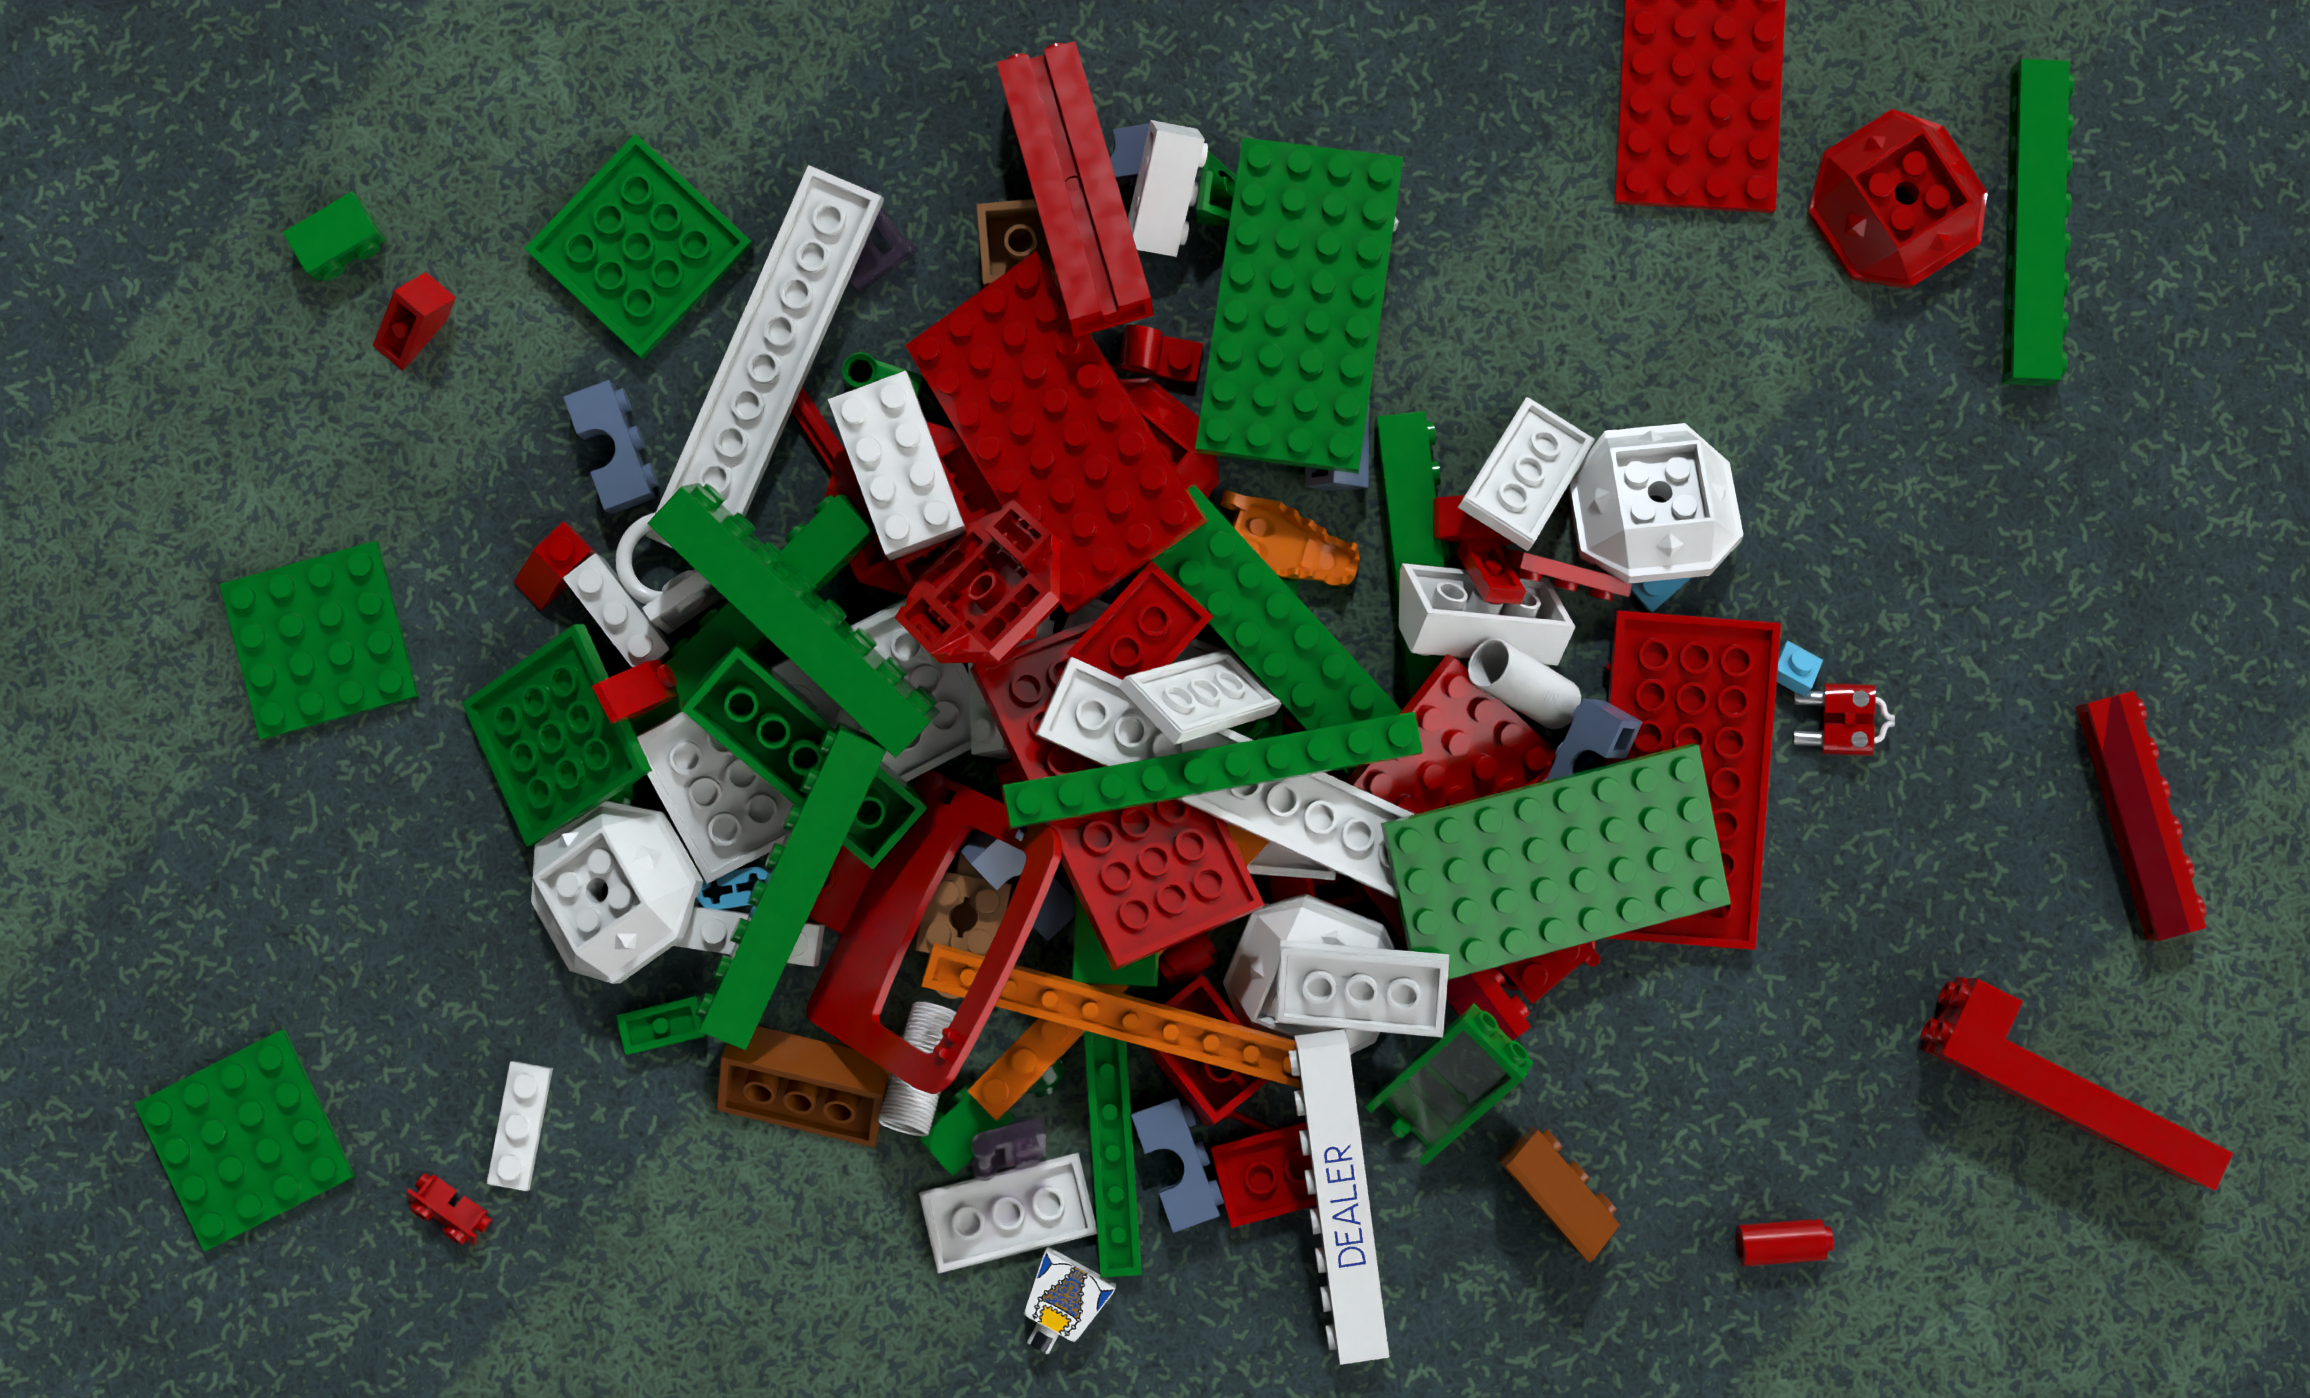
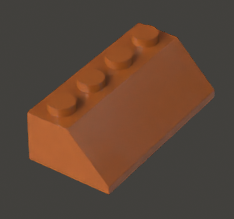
(804, 1086)

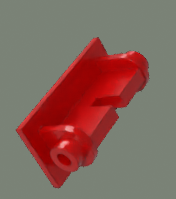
(433, 1202)

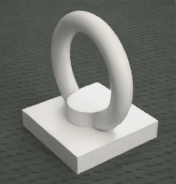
(680, 597)

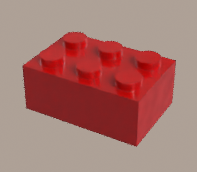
(1205, 1087)

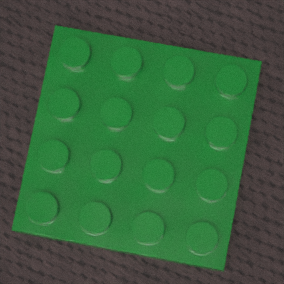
(639, 246)
(319, 640)
(553, 738)
(244, 1140)

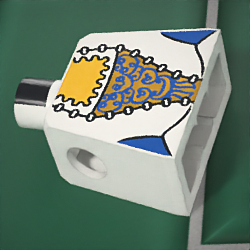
(1064, 1299)

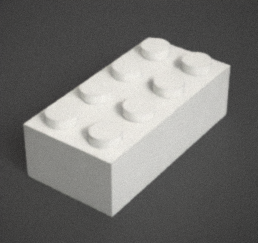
(897, 465)

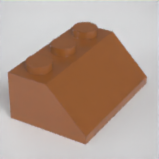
(1561, 1192)

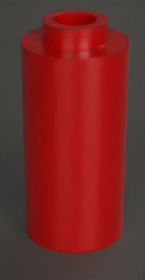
(1783, 1242)

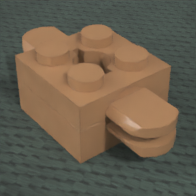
(963, 912)

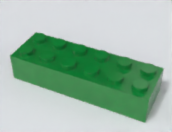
(779, 739)

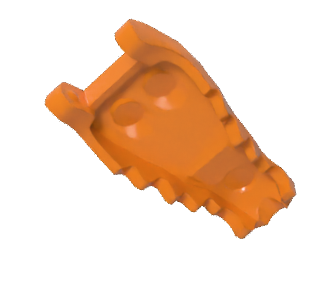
(1290, 543)

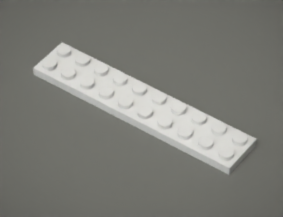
(776, 340)
(1303, 814)

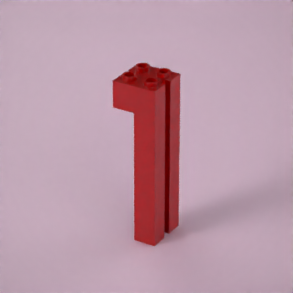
(1075, 189)
(1972, 1037)

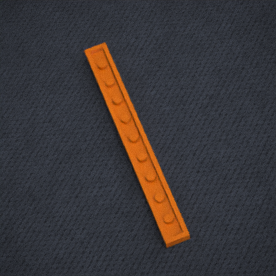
(1120, 1016)
(1047, 1040)

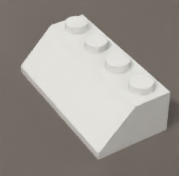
(1448, 616)

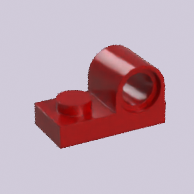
(1155, 355)

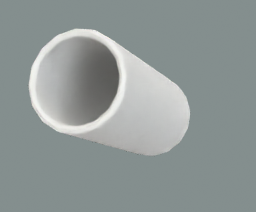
(1523, 683)
(904, 1106)

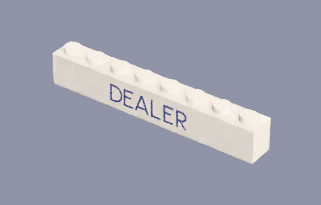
(1341, 1196)

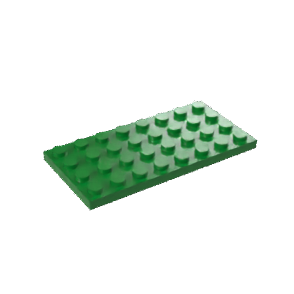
(1299, 305)
(1558, 862)

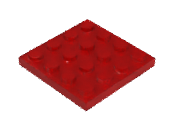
(1468, 747)

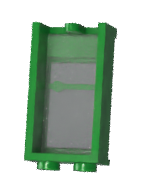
(1453, 1081)

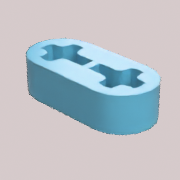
(732, 878)

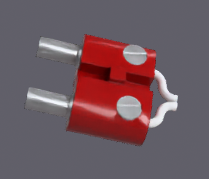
(1847, 719)

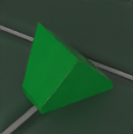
(1215, 193)

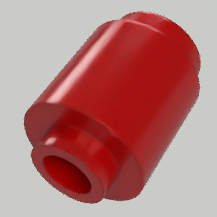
(1187, 959)

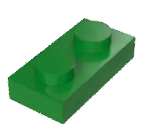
(660, 1025)

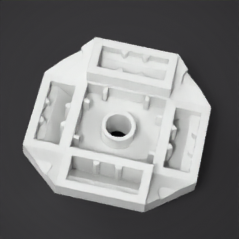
(1648, 539)
(648, 890)
(1254, 965)

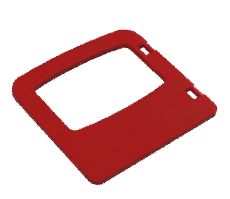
(888, 914)

